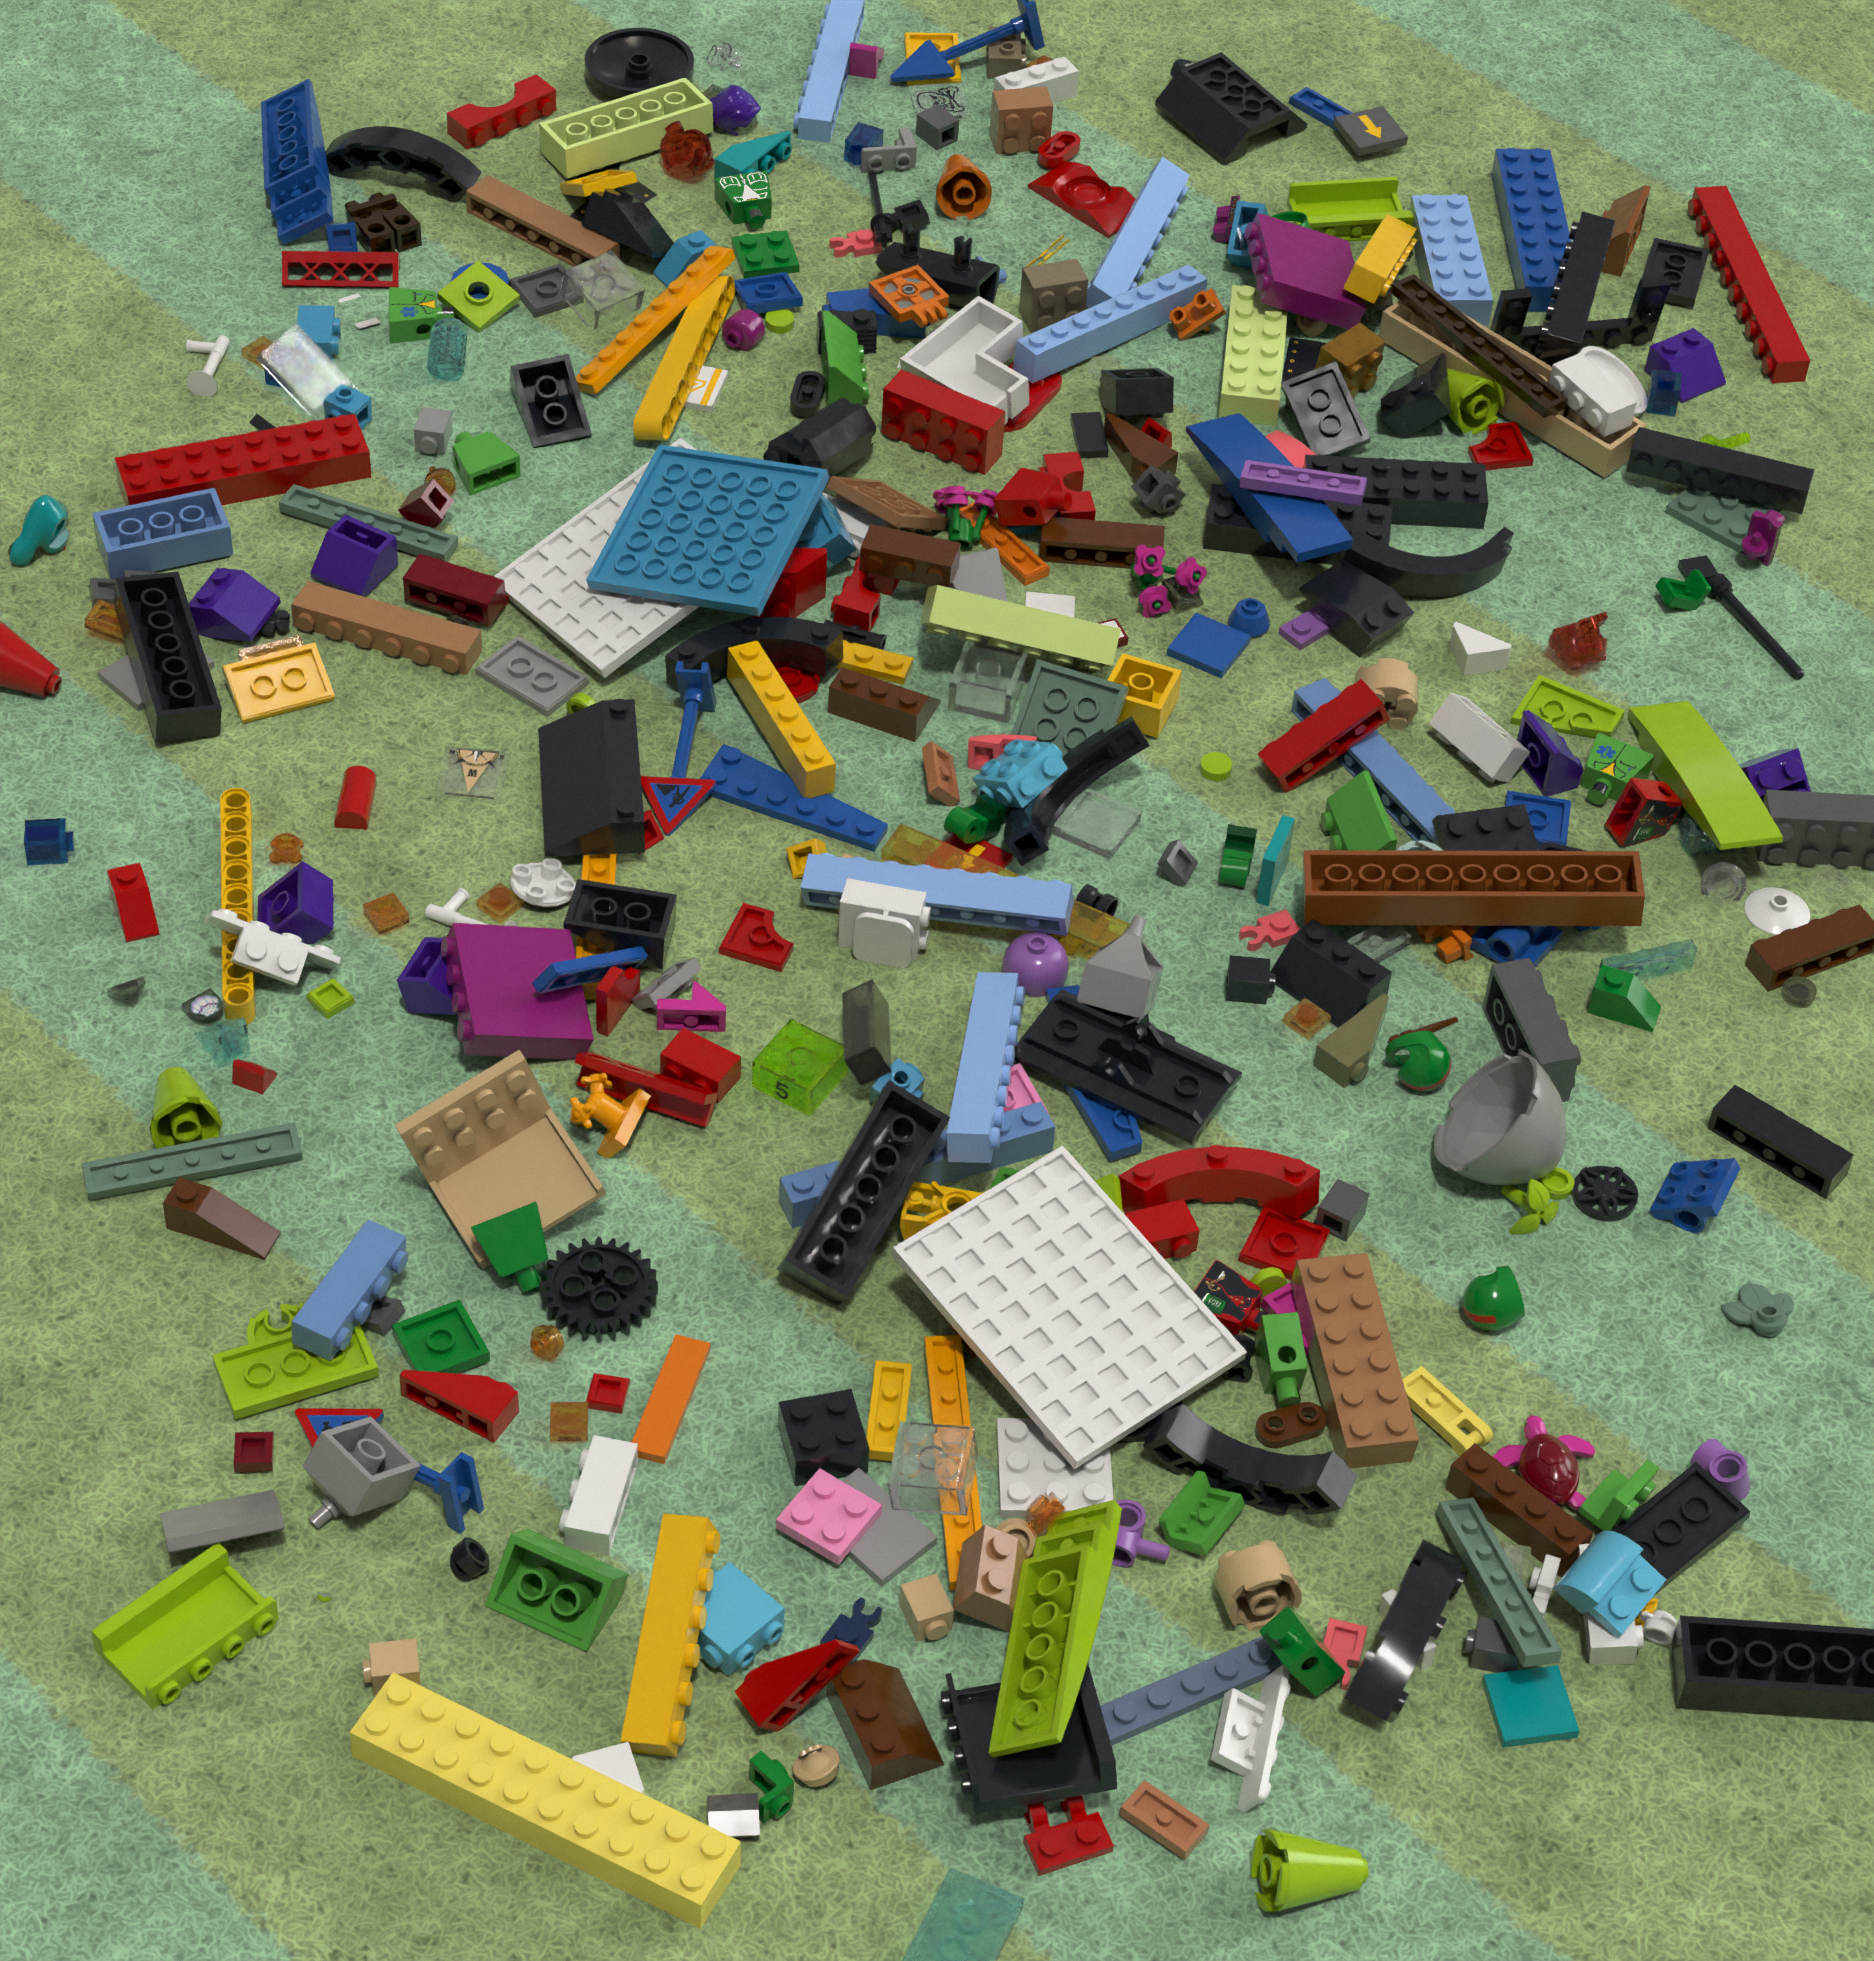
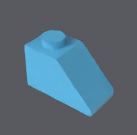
(680, 255)

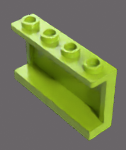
(1348, 207)
(184, 1627)

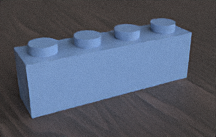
(349, 1290)

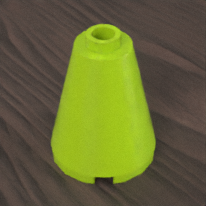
(1473, 401)
(182, 1110)
(1303, 1870)

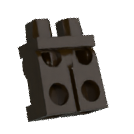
(384, 224)

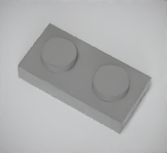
(674, 978)

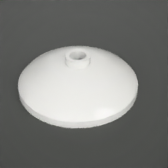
(1619, 374)

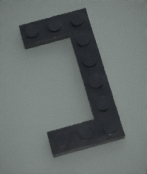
(1636, 328)

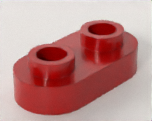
(1058, 149)

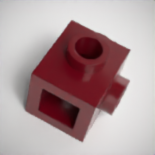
(426, 504)

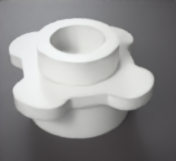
(1658, 1626)

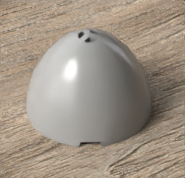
(1504, 1124)

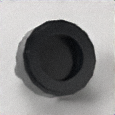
(468, 1559)

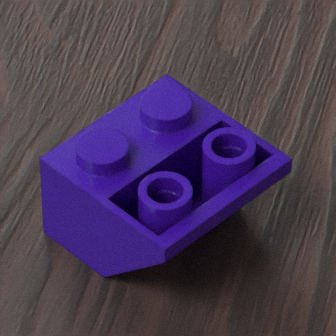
(355, 556)
(1777, 771)
(425, 982)

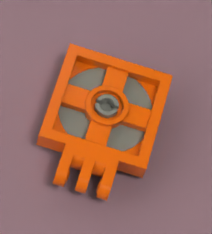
(911, 296)

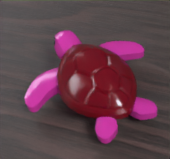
(1548, 1462)

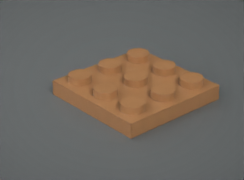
(887, 503)

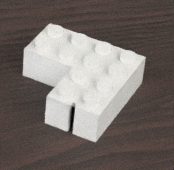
(970, 357)

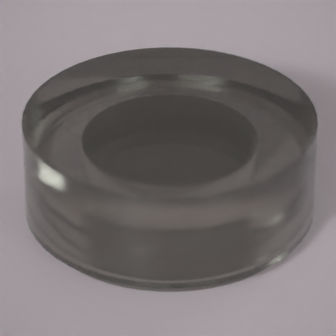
(1799, 992)

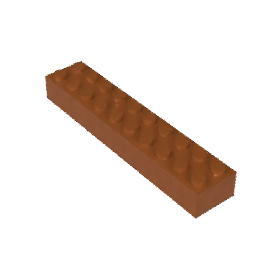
(1473, 888)

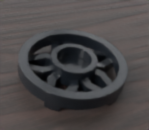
(1605, 1193)

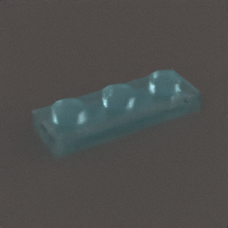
(1655, 961)

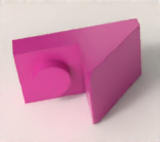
(864, 60)
(699, 1014)

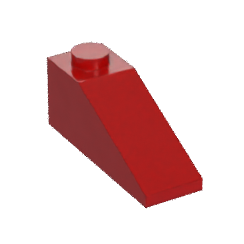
(465, 1399)
(786, 1685)

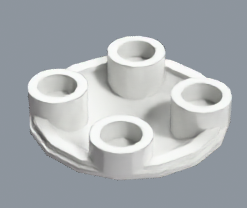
(542, 883)

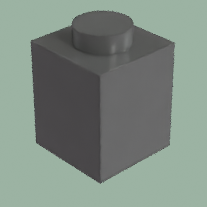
(937, 127)
(1342, 1209)
(1490, 1647)

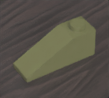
(1348, 1049)

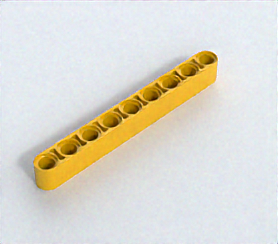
(683, 361)
(237, 896)

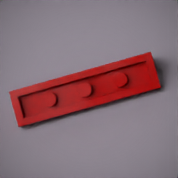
(341, 260)
(666, 1093)

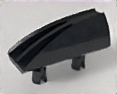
(956, 274)

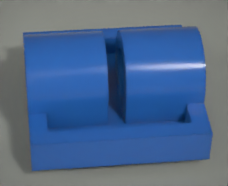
(1516, 942)
(1694, 1192)

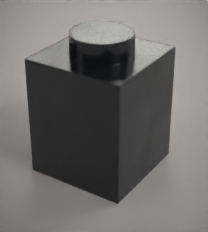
(1249, 980)

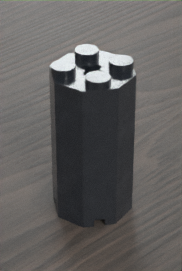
(826, 439)

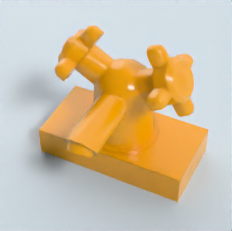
(616, 1117)

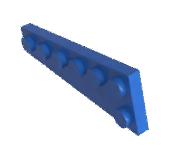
(773, 793)

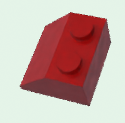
(799, 584)

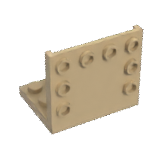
(497, 1150)

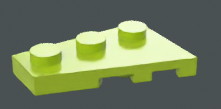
(1569, 709)

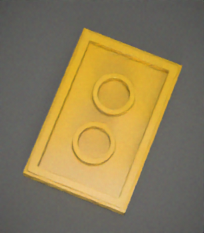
(942, 42)
(598, 182)
(278, 683)

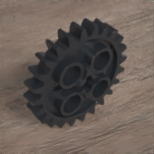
(598, 1288)

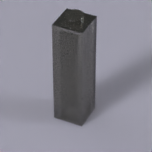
(866, 1032)

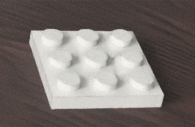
(1034, 1467)

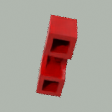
(1071, 475)
(860, 598)

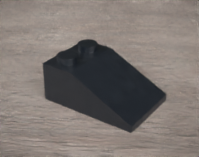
(627, 221)
(1417, 398)
(549, 401)
(1357, 606)
(623, 918)

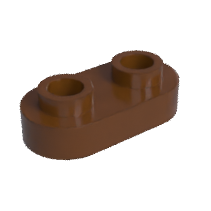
(1292, 1425)

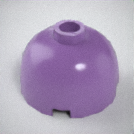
(1038, 961)

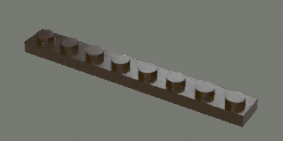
(1479, 346)

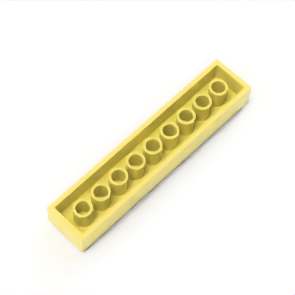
(546, 1799)

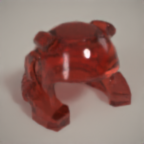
(685, 152)
(1580, 642)

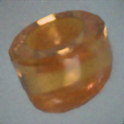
(443, 478)

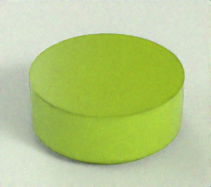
(779, 321)
(578, 702)
(1216, 766)
(1558, 1183)
(1269, 1280)

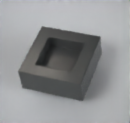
(1177, 863)

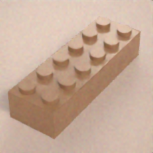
(1354, 1361)

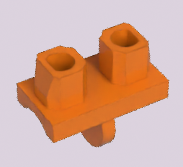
(1197, 314)
(1455, 943)

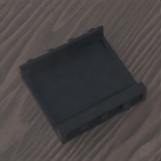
(1062, 1770)

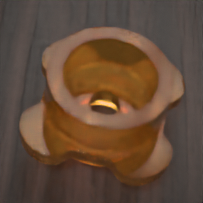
(286, 849)

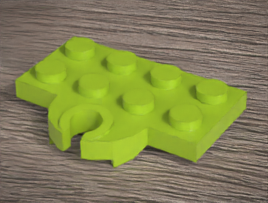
(277, 1372)

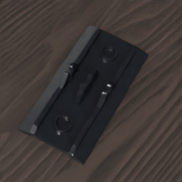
(1126, 1065)

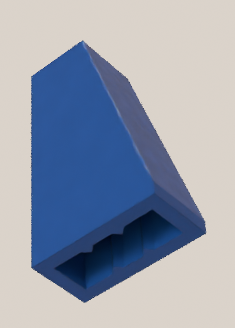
(886, 323)

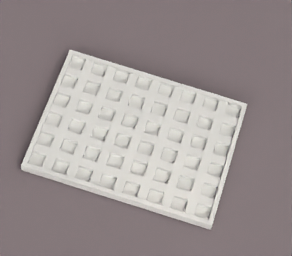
(553, 587)
(1068, 1305)

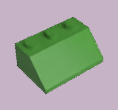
(842, 362)
(1358, 817)
(555, 1588)

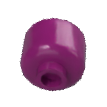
(743, 329)

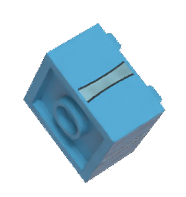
(827, 531)

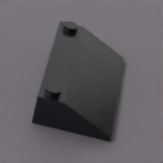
(592, 782)

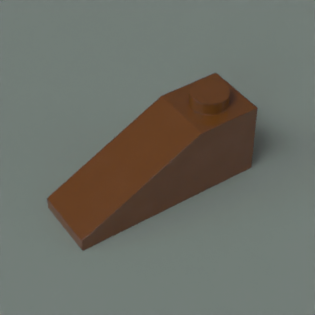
(1137, 449)
(217, 1219)

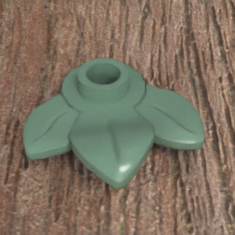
(1761, 1309)

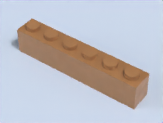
(536, 222)
(387, 628)

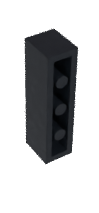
(1780, 1141)

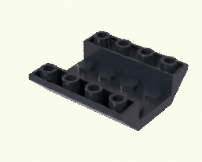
(1224, 107)

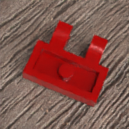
(1065, 1843)

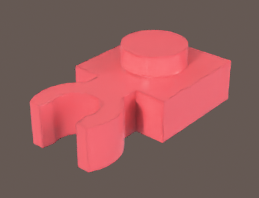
(858, 242)
(1273, 928)
(1346, 1644)

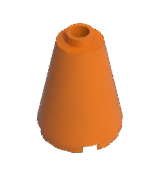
(963, 188)

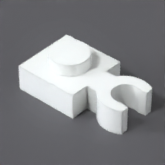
(1543, 1581)

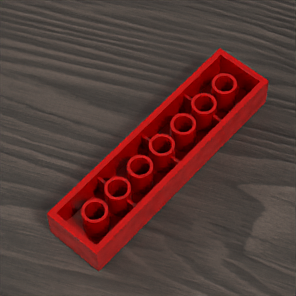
(250, 463)

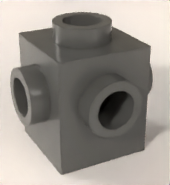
(1158, 490)

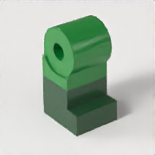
(976, 821)
(1237, 855)

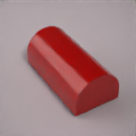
(356, 798)

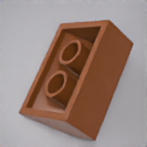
(1629, 218)

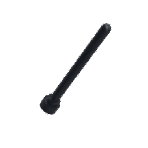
(1722, 590)

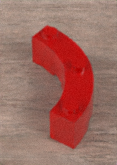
(1222, 1176)

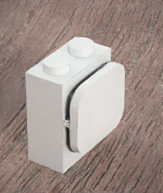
(883, 922)

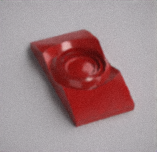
(1085, 196)

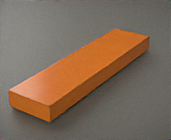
(1012, 551)
(670, 1398)

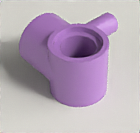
(1720, 1463)
(1130, 1538)

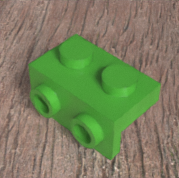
(1618, 1496)
(1199, 1515)

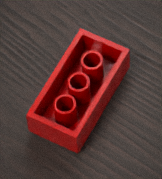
(942, 422)

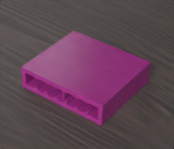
(1303, 271)
(495, 995)

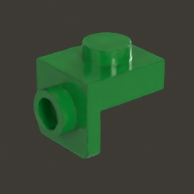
(1685, 594)
(775, 1783)

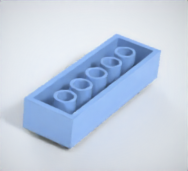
(1451, 253)

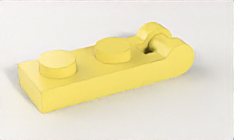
(1445, 1411)

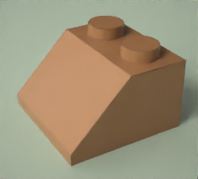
(989, 1576)

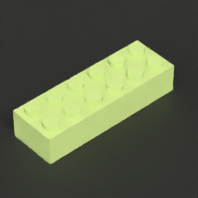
(622, 127)
(1253, 358)
(1019, 626)

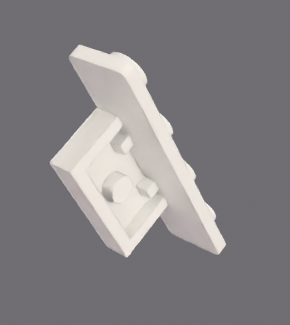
(269, 952)
(1249, 1736)

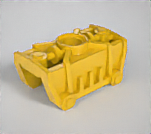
(931, 1200)

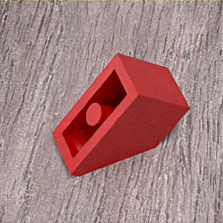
(132, 902)

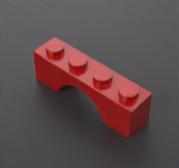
(476, 124)

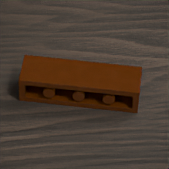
(1096, 541)
(1812, 947)
(1517, 1507)

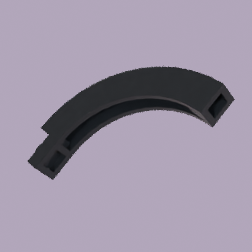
(1430, 574)
(1030, 827)

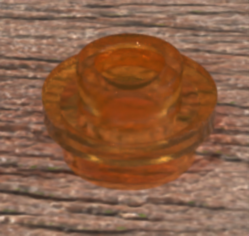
(546, 1342)

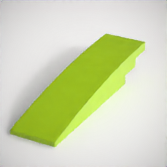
(1703, 775)
(1054, 1627)

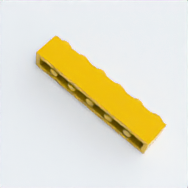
(1381, 259)
(781, 720)
(670, 1635)

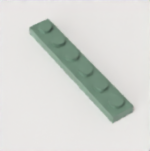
(328, 510)
(191, 1161)
(1499, 1582)

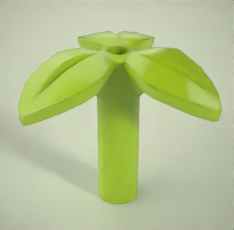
(1534, 1203)

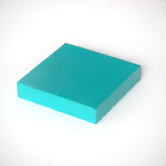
(1275, 860)
(1530, 1706)

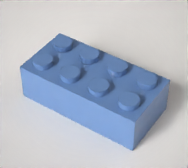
(163, 533)

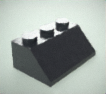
(1329, 973)

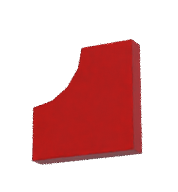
(1502, 448)
(755, 939)
(615, 997)

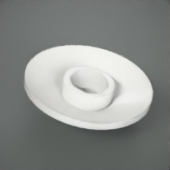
(1776, 910)

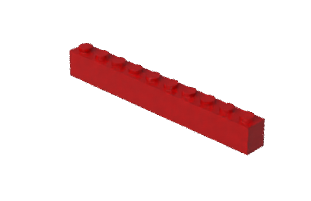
(1749, 285)

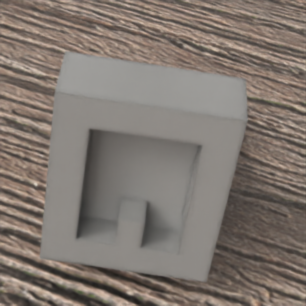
(888, 158)

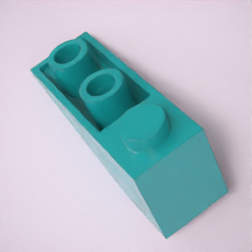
(754, 155)

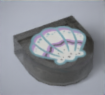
(204, 1008)

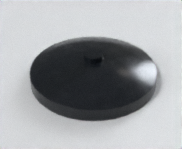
(637, 61)

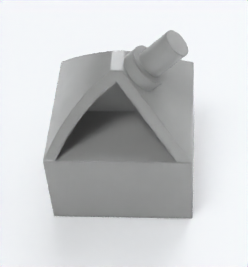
(1122, 974)
(358, 1470)

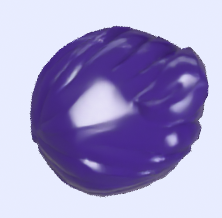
(733, 109)

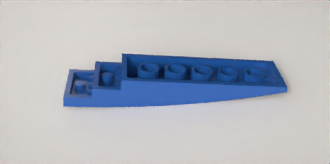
(295, 162)
(1292, 522)

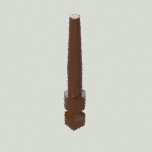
(1432, 1028)

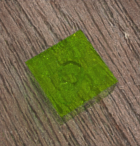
(799, 1067)

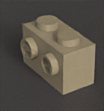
(1005, 55)

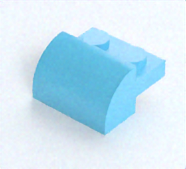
(1610, 1581)

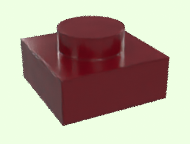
(253, 1451)

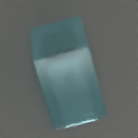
(225, 1040)

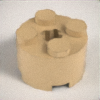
(1394, 687)
(1256, 1584)

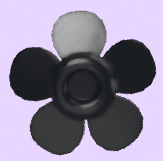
(277, 621)

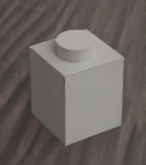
(433, 430)

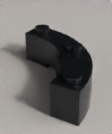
(403, 152)
(784, 639)
(1262, 1477)
(1406, 1630)

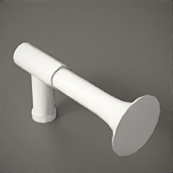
(202, 381)
(448, 914)

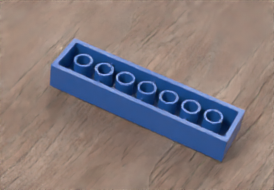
(1531, 220)

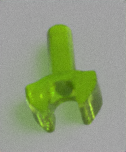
(1729, 442)

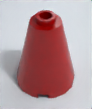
(24, 667)

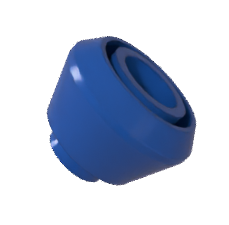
(1250, 617)

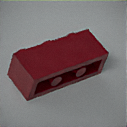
(454, 589)

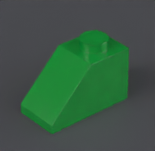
(1623, 999)

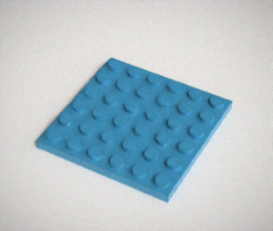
(708, 529)

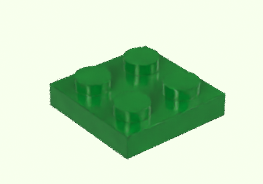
(765, 254)
(441, 1340)

